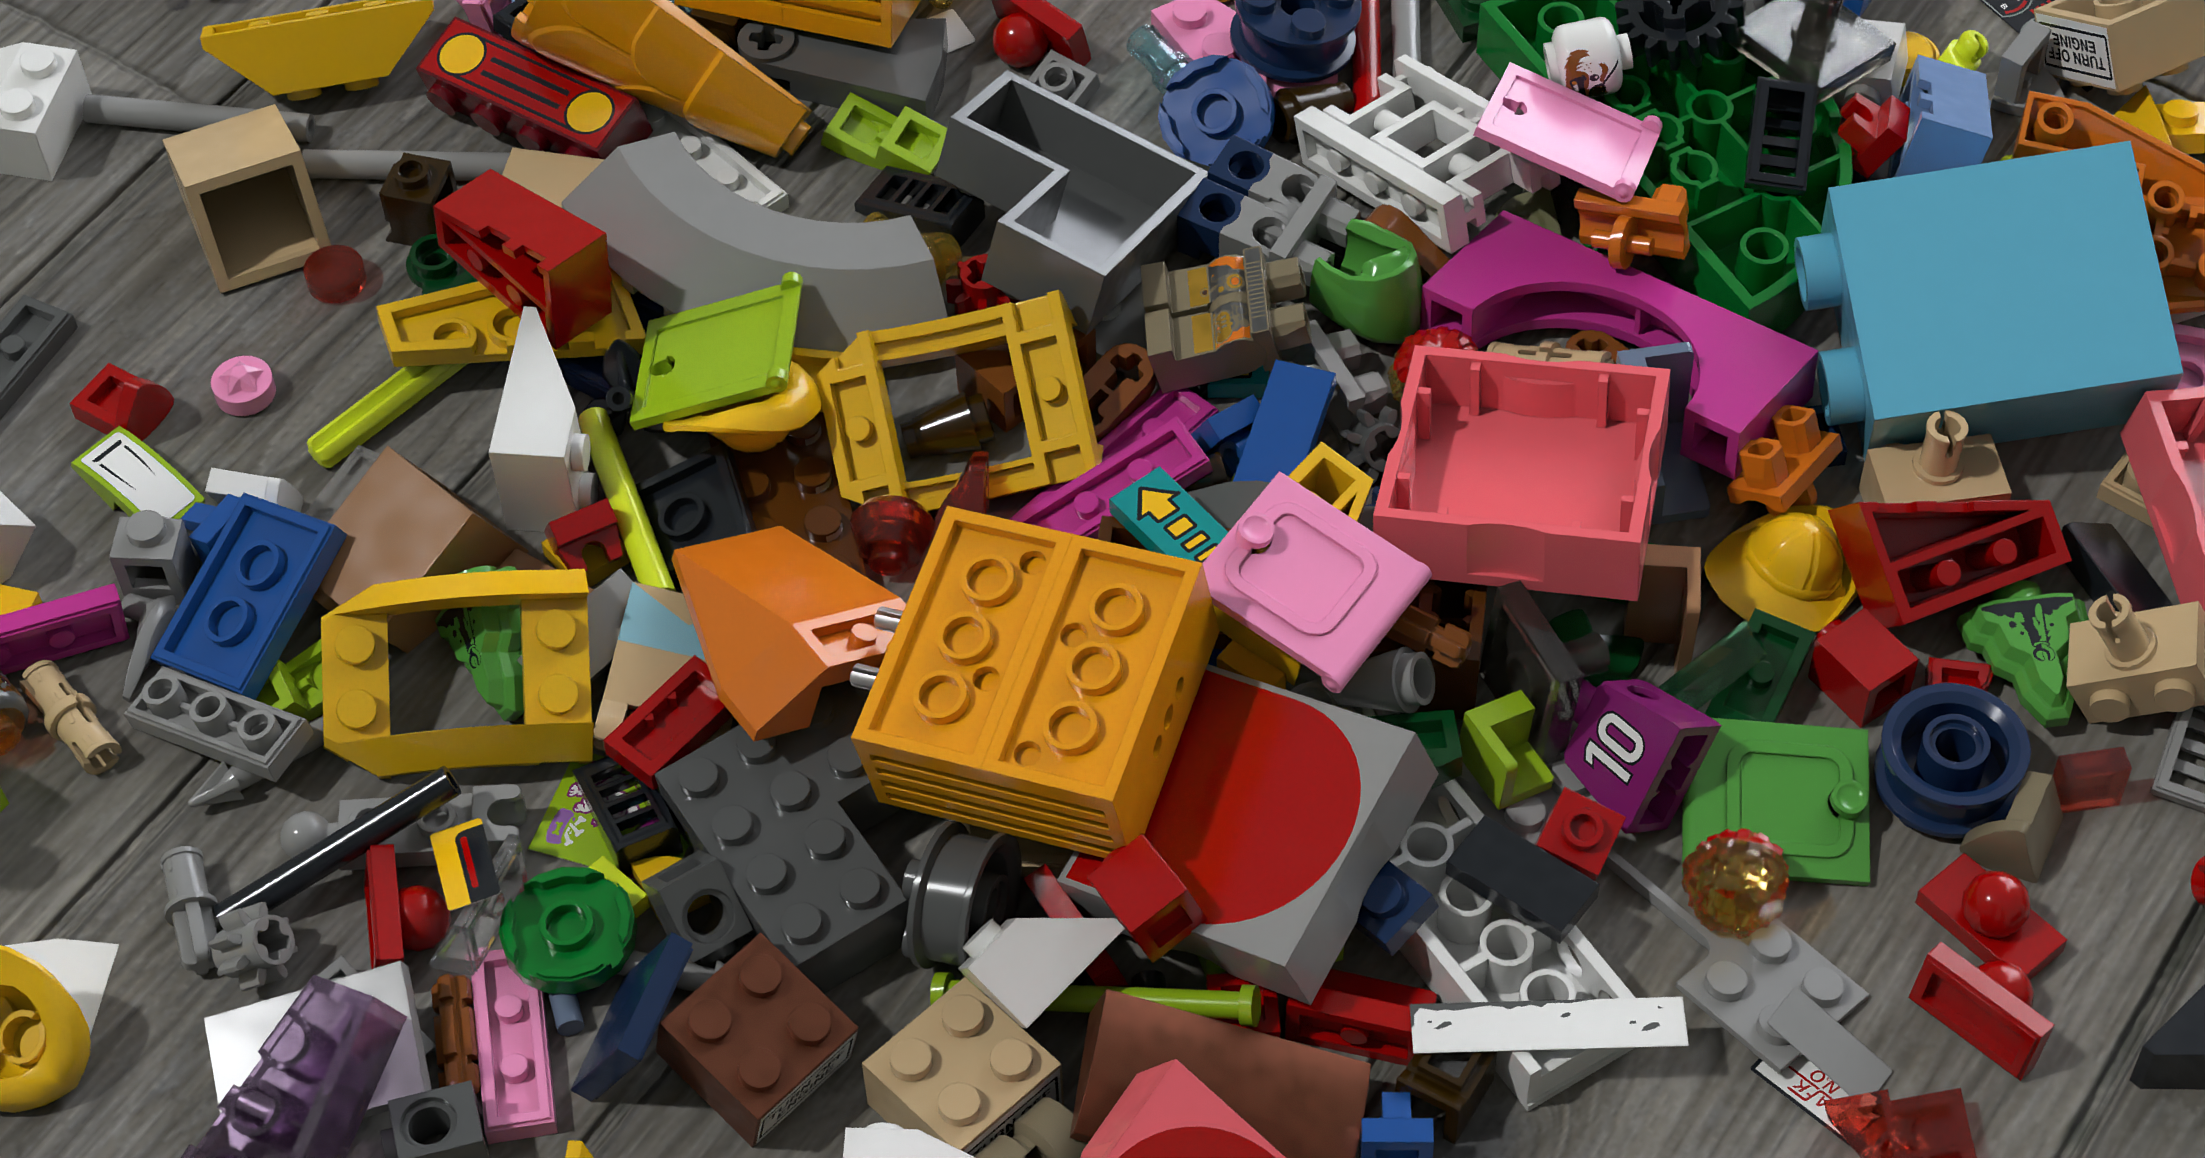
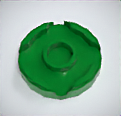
(568, 930)

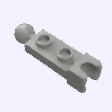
(497, 805)

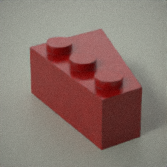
(528, 253)

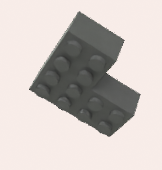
(1076, 193)
(790, 837)

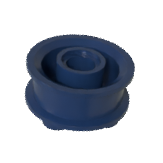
(1295, 37)
(1945, 795)

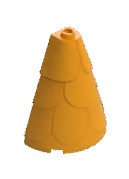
(669, 63)

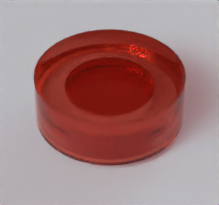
(335, 274)

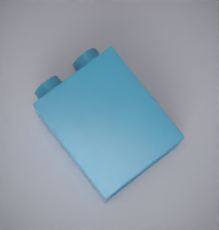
(1991, 295)

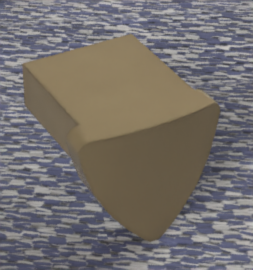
(2026, 835)

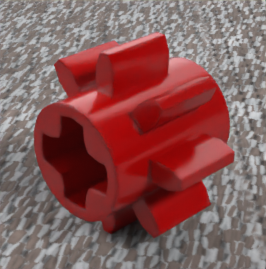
(969, 291)

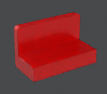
(1358, 1017)

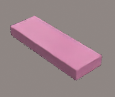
(512, 1054)

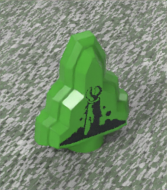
(2027, 644)
(489, 646)

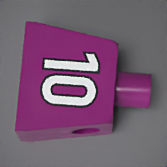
(1637, 750)

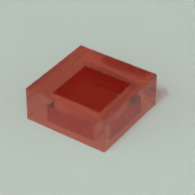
(2091, 779)

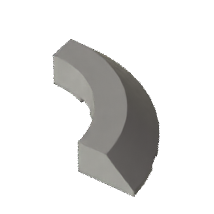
(699, 243)

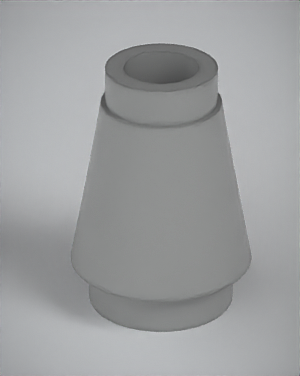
(1391, 682)

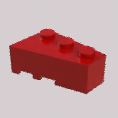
(1940, 554)

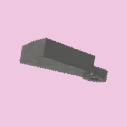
(830, 67)

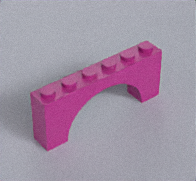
(1532, 279)

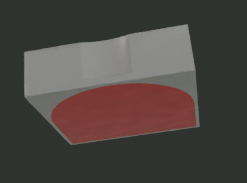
(1275, 827)

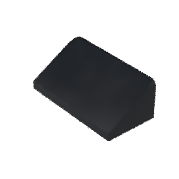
(2109, 567)

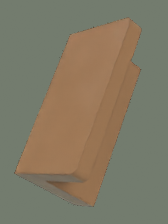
(1668, 600)

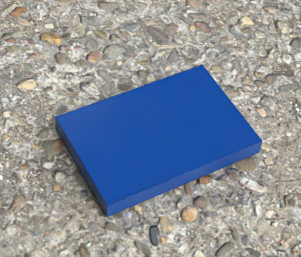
(249, 596)

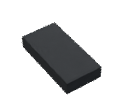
(1522, 879)

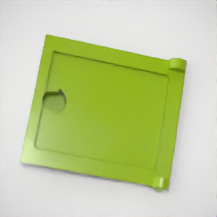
(719, 353)

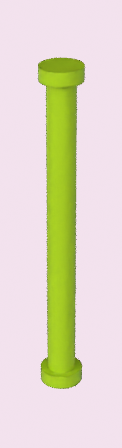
(1209, 1003)

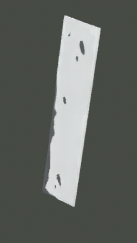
(1548, 1025)

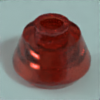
(891, 533)

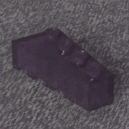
(310, 1079)

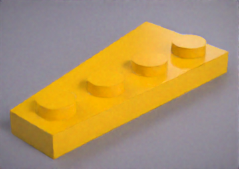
(476, 327)

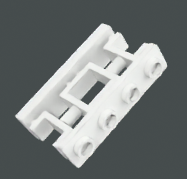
(1376, 158)

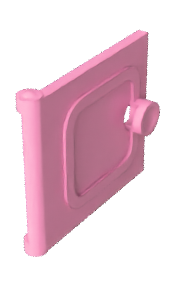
(1569, 133)
(1321, 586)

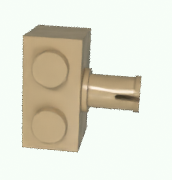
(1938, 470)
(2137, 660)

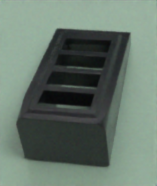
(1788, 99)
(962, 210)
(654, 840)

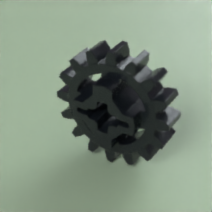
(1679, 28)

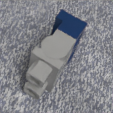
(1266, 202)

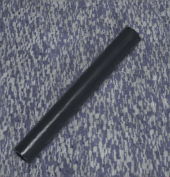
(346, 843)

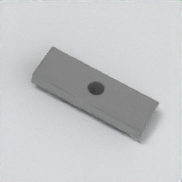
(219, 723)

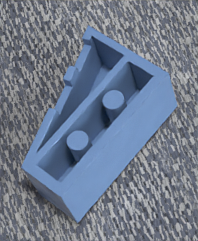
(1946, 119)

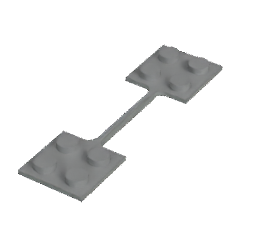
(1739, 978)

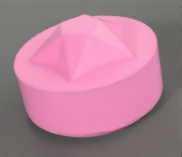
(243, 386)

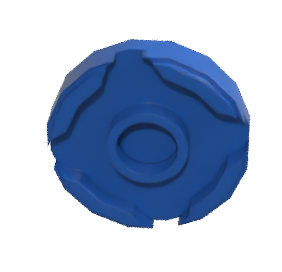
(1211, 103)

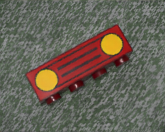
(528, 95)

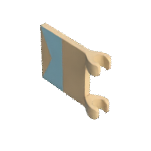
(650, 648)

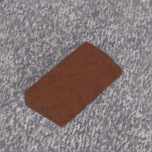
(1287, 1091)

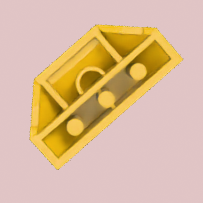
(319, 45)

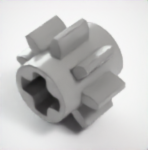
(253, 946)

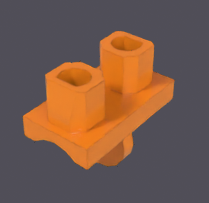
(1635, 226)
(1784, 468)

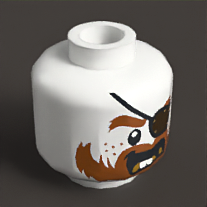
(1588, 57)

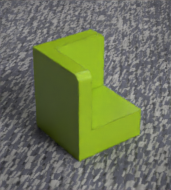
(1499, 751)

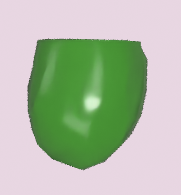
(1374, 289)

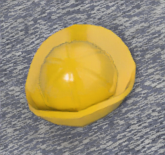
(760, 421)
(1785, 568)
(40, 1035)

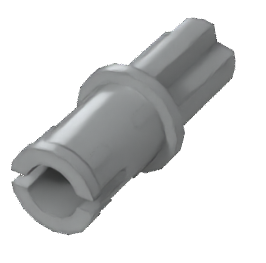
(190, 907)

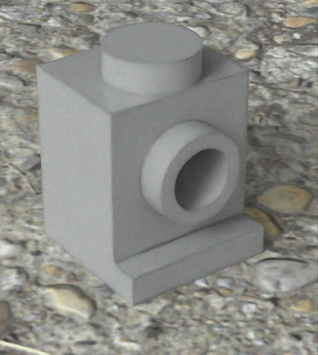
(154, 542)

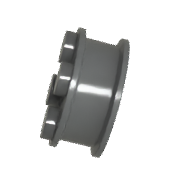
(957, 891)

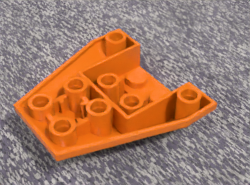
(2168, 178)
(779, 624)

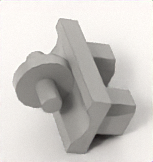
(1339, 354)

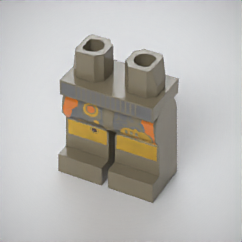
(1222, 317)

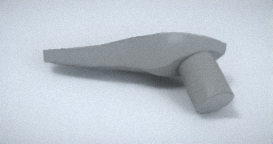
(153, 620)

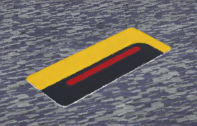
(465, 864)

